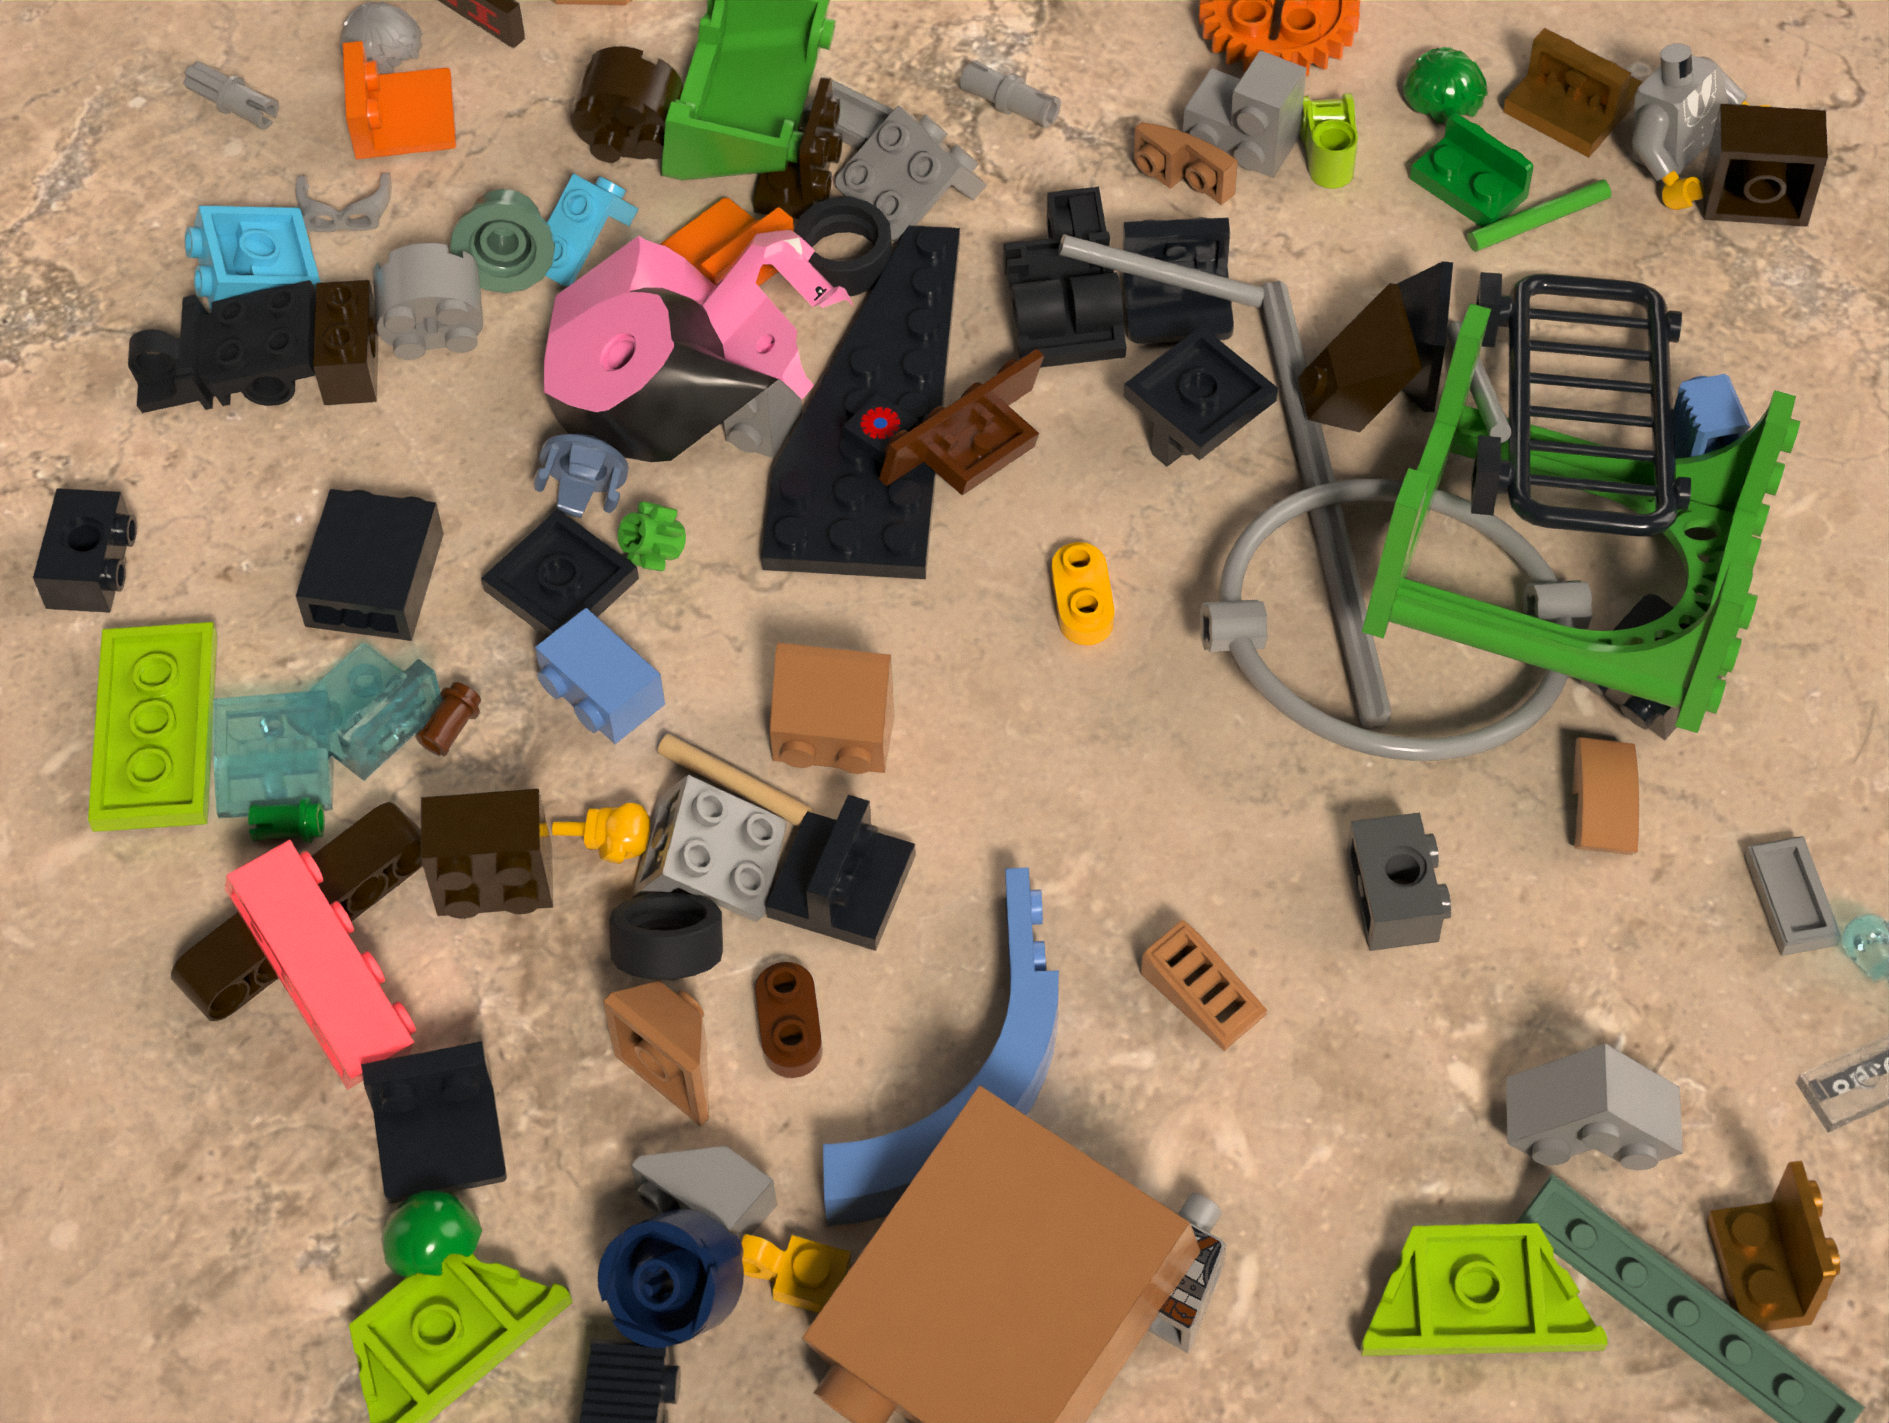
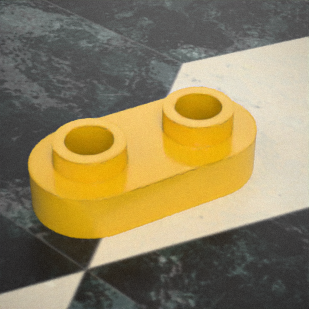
(1082, 588)

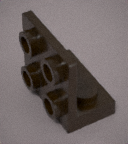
(810, 178)

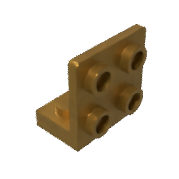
(1777, 1254)

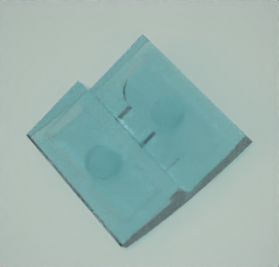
(272, 751)

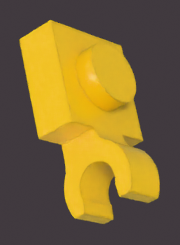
(802, 1274)

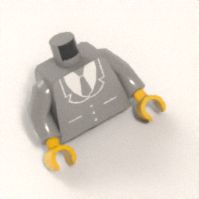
(1677, 119)

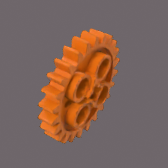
(1307, 31)

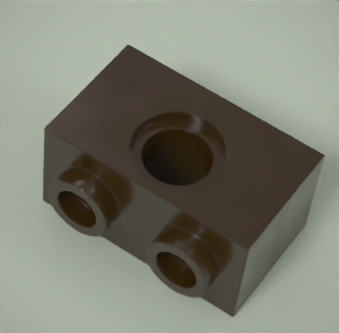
(346, 342)

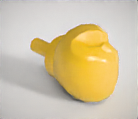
(612, 831)

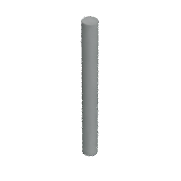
(1160, 271)
(1484, 394)

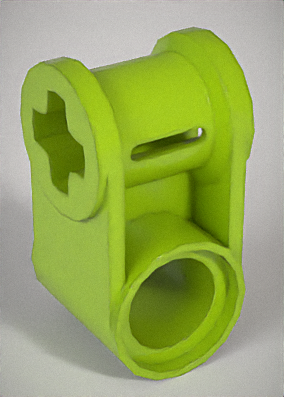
(1330, 140)

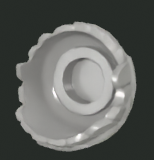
(386, 33)

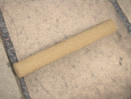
(733, 779)

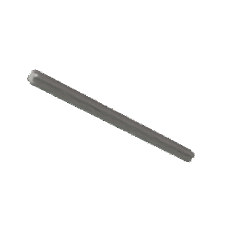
(1328, 520)

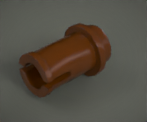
(457, 706)

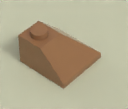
(663, 1043)

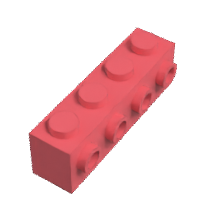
(318, 961)

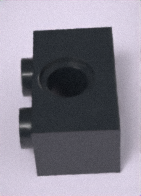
(84, 550)

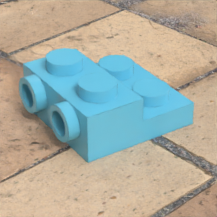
(248, 250)

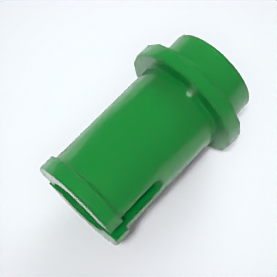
(287, 821)

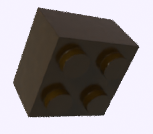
(1765, 164)
(487, 853)

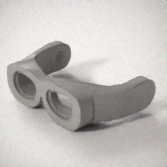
(370, 206)

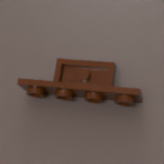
(972, 434)

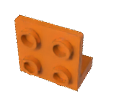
(396, 110)
(721, 235)

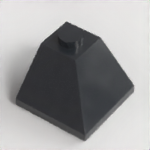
(1427, 309)

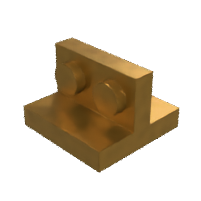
(1571, 93)

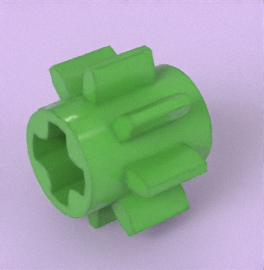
(651, 536)

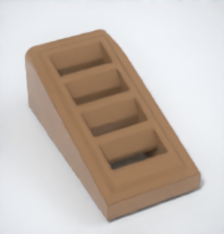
(1200, 955)

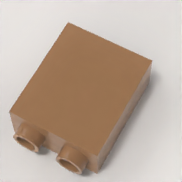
(999, 1283)

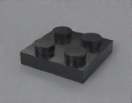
(559, 574)

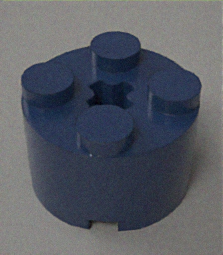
(671, 1277)

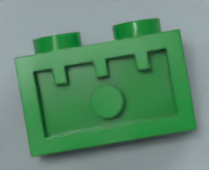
(1474, 172)

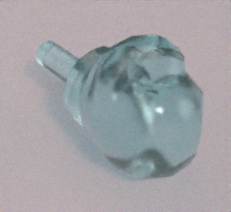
(1868, 944)

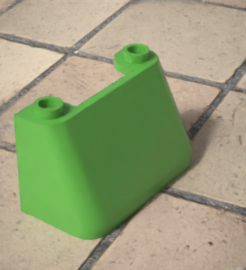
(746, 88)

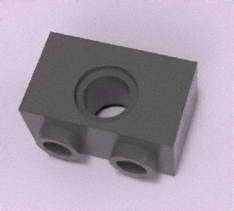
(1390, 911)

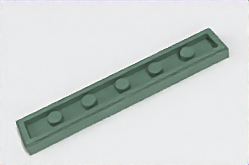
(1686, 1310)

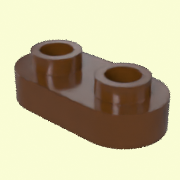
(786, 1016)

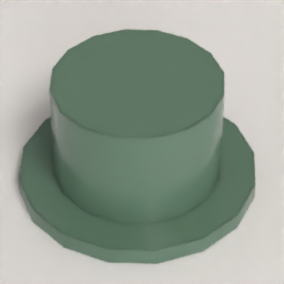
(506, 241)

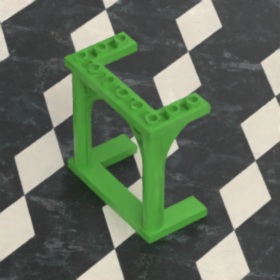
(1669, 671)

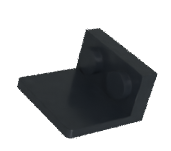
(435, 1121)

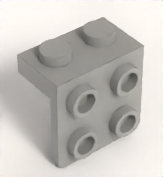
(907, 170)

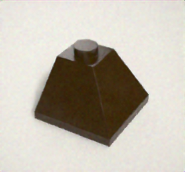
(1362, 365)

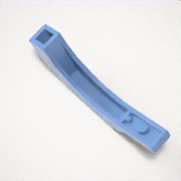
(872, 1174)

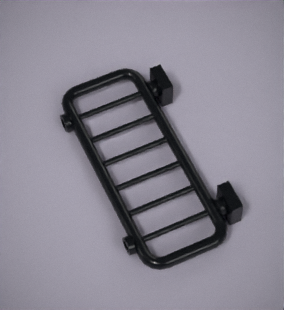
(1514, 476)

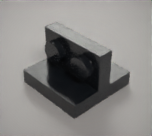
(1198, 396)
(842, 876)

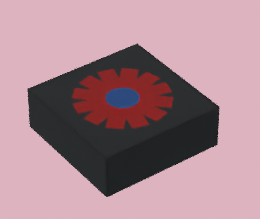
(876, 425)

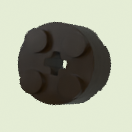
(624, 104)

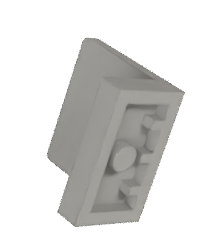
(711, 848)

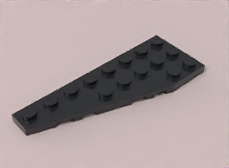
(825, 492)

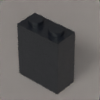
(370, 564)

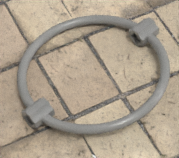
(1242, 624)

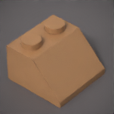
(831, 708)

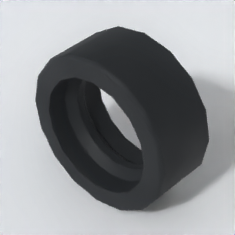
(846, 216)
(666, 935)

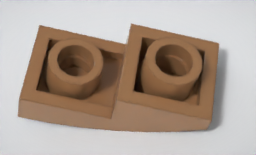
(1177, 155)
(1607, 796)

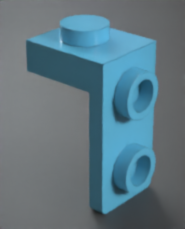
(580, 219)

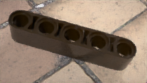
(356, 871)

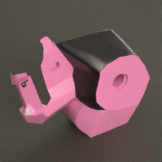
(663, 355)

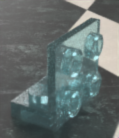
(376, 707)

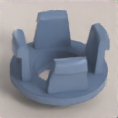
(582, 467)

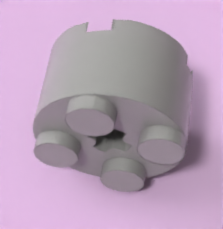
(428, 300)

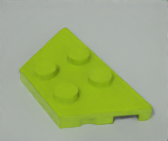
(1480, 1295)
(445, 1334)

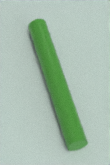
(1539, 215)

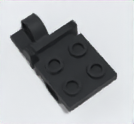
(1063, 303)
(242, 346)

